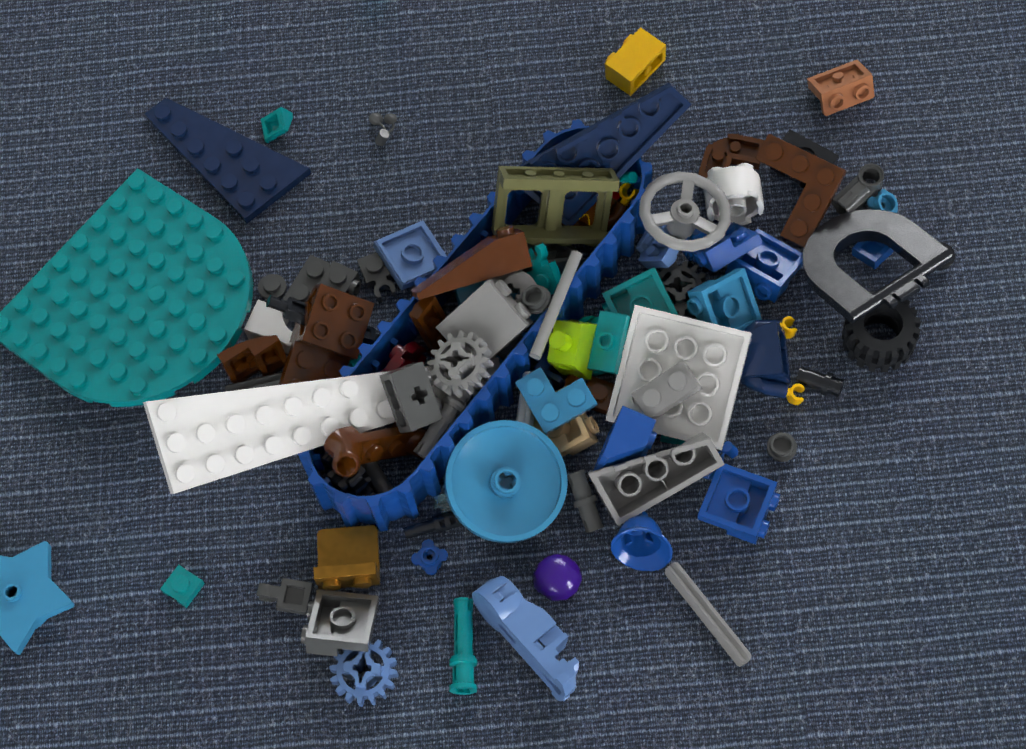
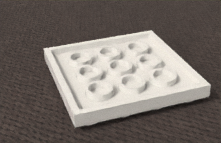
(712, 353)

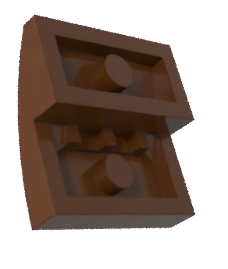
(251, 356)

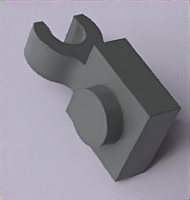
(291, 596)

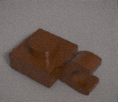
(600, 390)

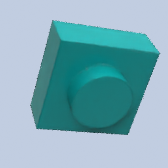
(182, 586)

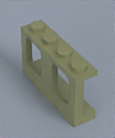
(554, 185)

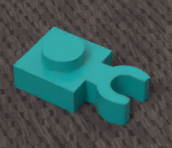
(543, 272)

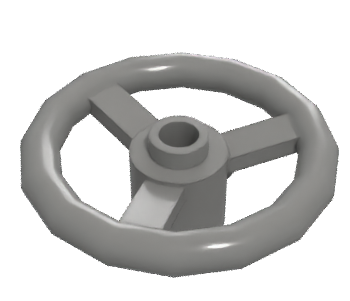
(684, 213)

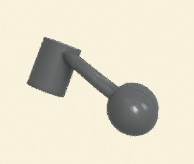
(377, 119)

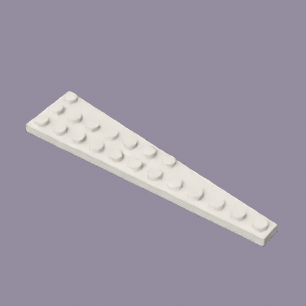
(245, 428)

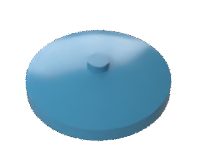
(505, 481)

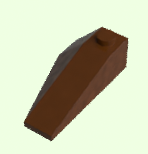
(488, 259)

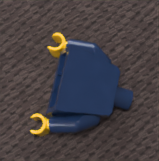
(767, 361)

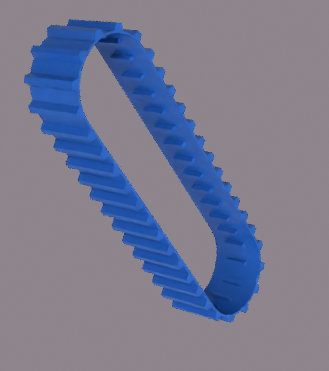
(497, 391)

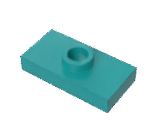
(608, 342)

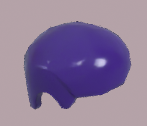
(557, 577)

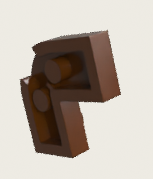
(731, 150)

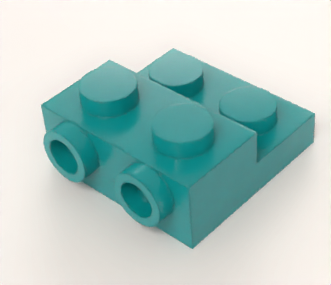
(642, 290)

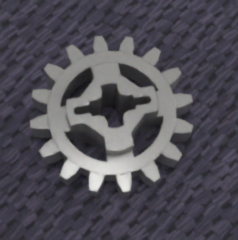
(460, 363)

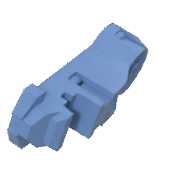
(529, 632)

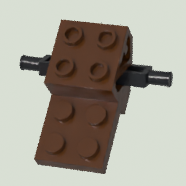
(325, 333)

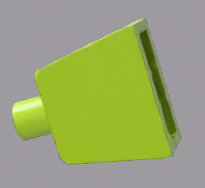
(571, 347)

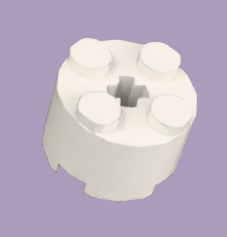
(742, 190)

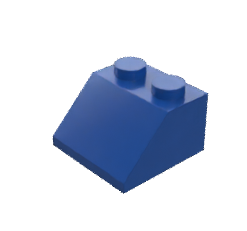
(627, 439)

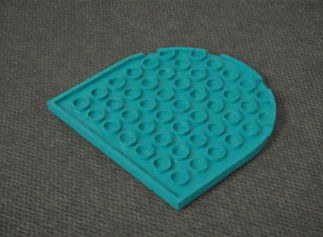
(133, 299)

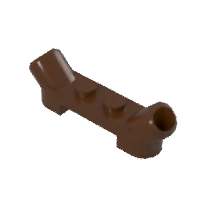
(354, 448)

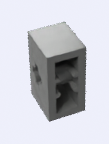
(399, 387)

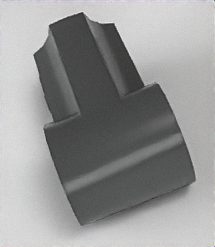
(858, 191)

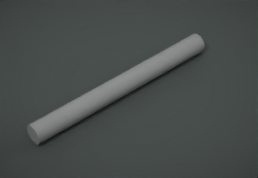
(555, 305)

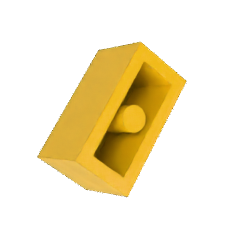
(635, 61)

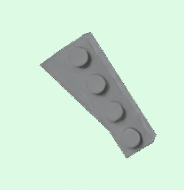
(647, 480)

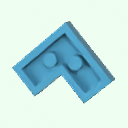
(551, 407)

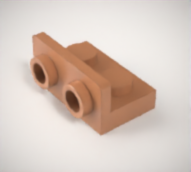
(842, 87)

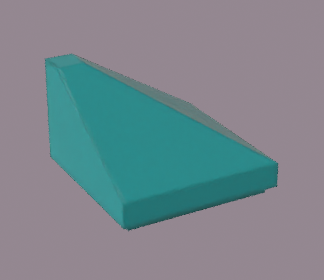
(276, 124)

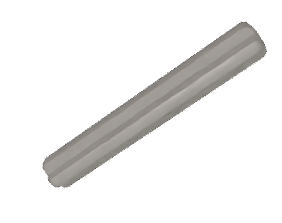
(708, 614)

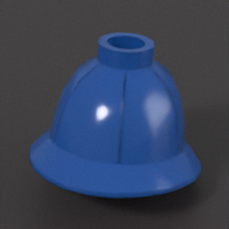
(641, 544)

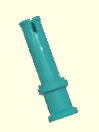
(463, 659)

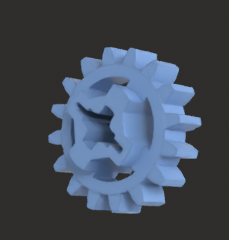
(362, 685)

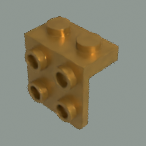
(347, 558)

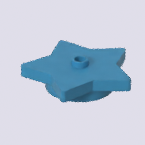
(35, 597)

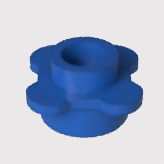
(429, 566)

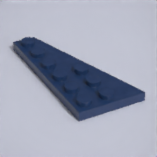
(612, 143)
(236, 167)

